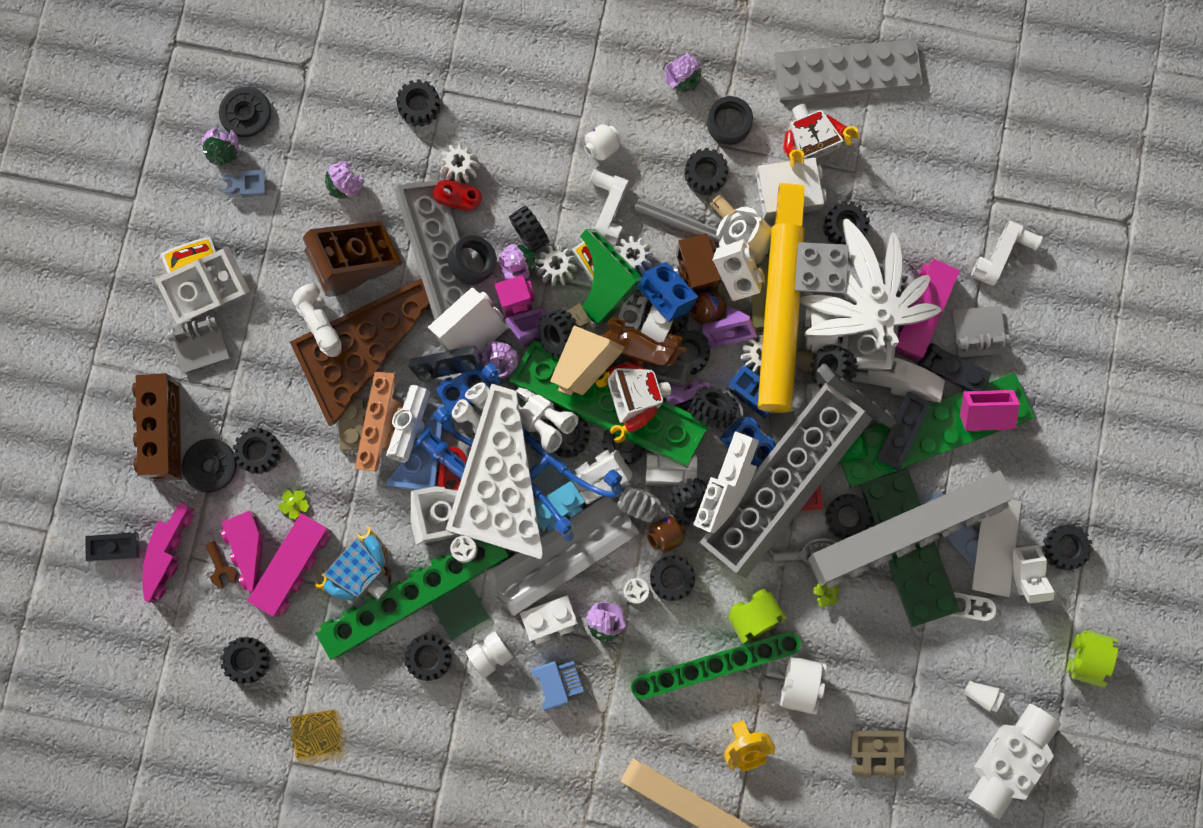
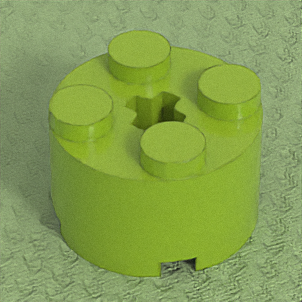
(756, 616)
(1093, 658)

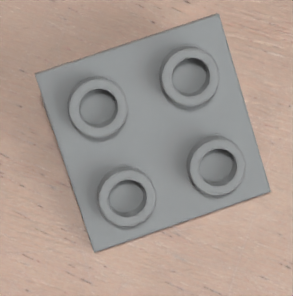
(821, 268)
(980, 332)
(198, 343)

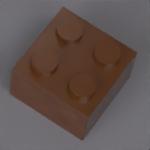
(696, 263)

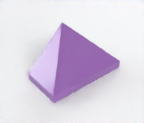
(525, 325)

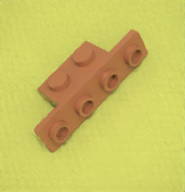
(378, 422)

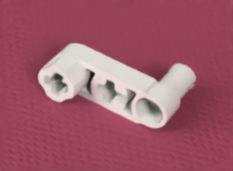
(617, 188)
(990, 271)

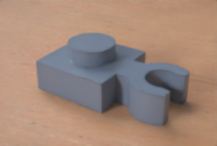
(250, 183)

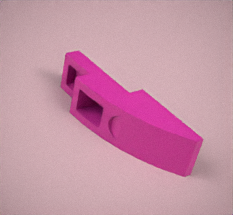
(158, 561)

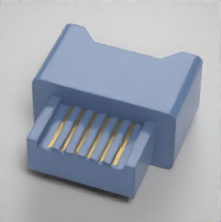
(558, 683)

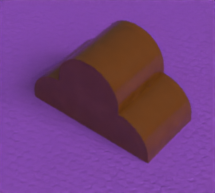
(349, 255)

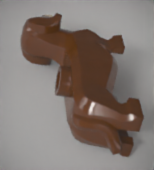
(643, 348)

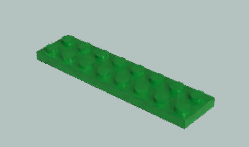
(669, 433)
(938, 433)

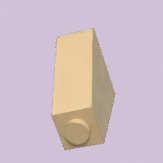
(584, 361)

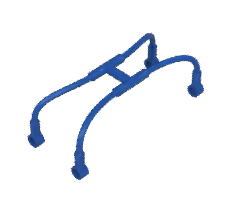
(563, 525)

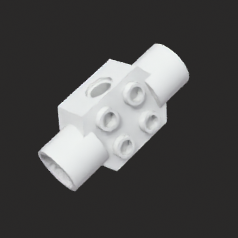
(1014, 761)

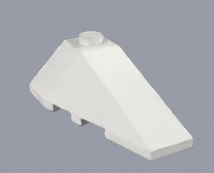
(431, 514)

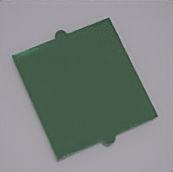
(460, 610)

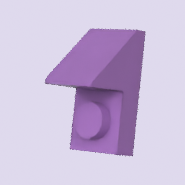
(730, 330)
(681, 397)

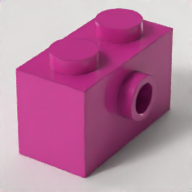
(515, 296)
(989, 410)

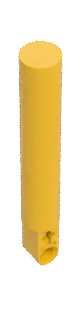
(782, 303)

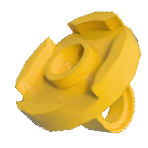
(748, 749)

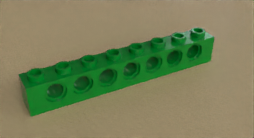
(337, 646)

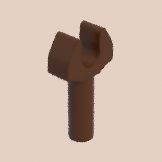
(220, 567)

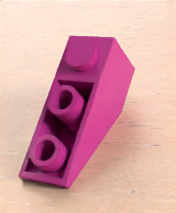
(246, 542)

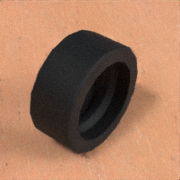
(733, 103)
(482, 247)

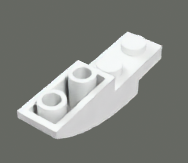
(905, 378)
(727, 491)

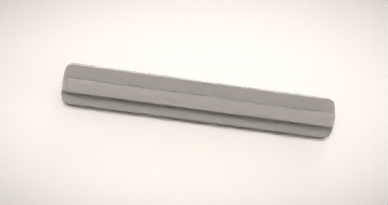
(675, 220)

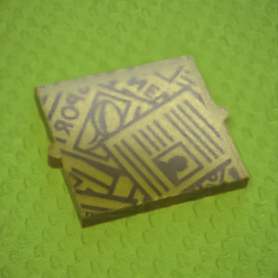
(315, 734)

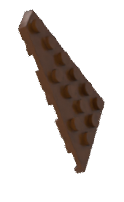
(367, 342)

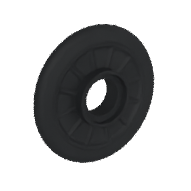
(241, 98)
(193, 465)

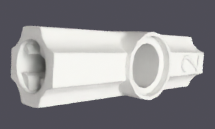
(408, 423)

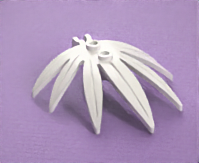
(876, 302)

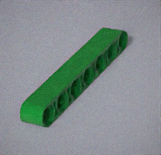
(728, 665)

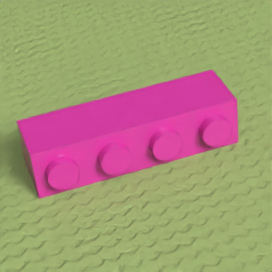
(916, 337)
(289, 566)

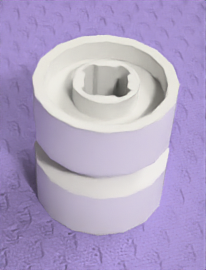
(488, 655)

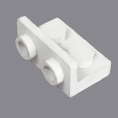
(548, 619)

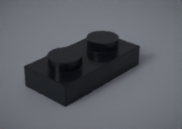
(112, 547)

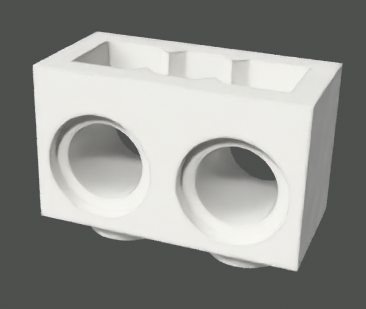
(734, 271)

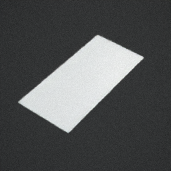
(995, 551)

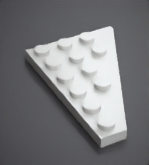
(496, 486)

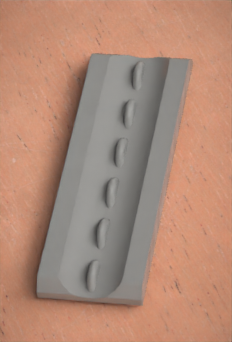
(596, 534)

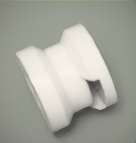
(462, 545)
(636, 591)

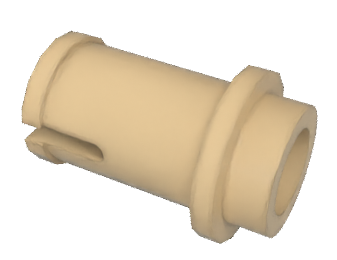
(722, 206)

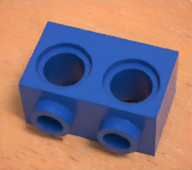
(667, 291)
(461, 384)
(746, 388)
(752, 430)

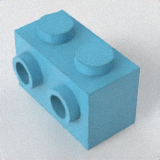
(565, 500)

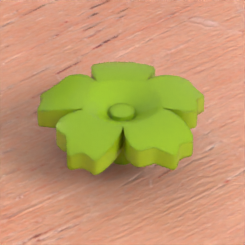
(294, 503)
(826, 595)

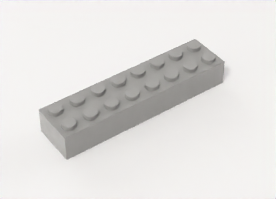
(788, 479)
(911, 528)

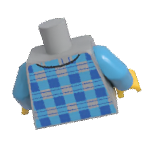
(357, 570)

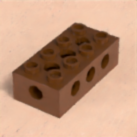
(157, 427)

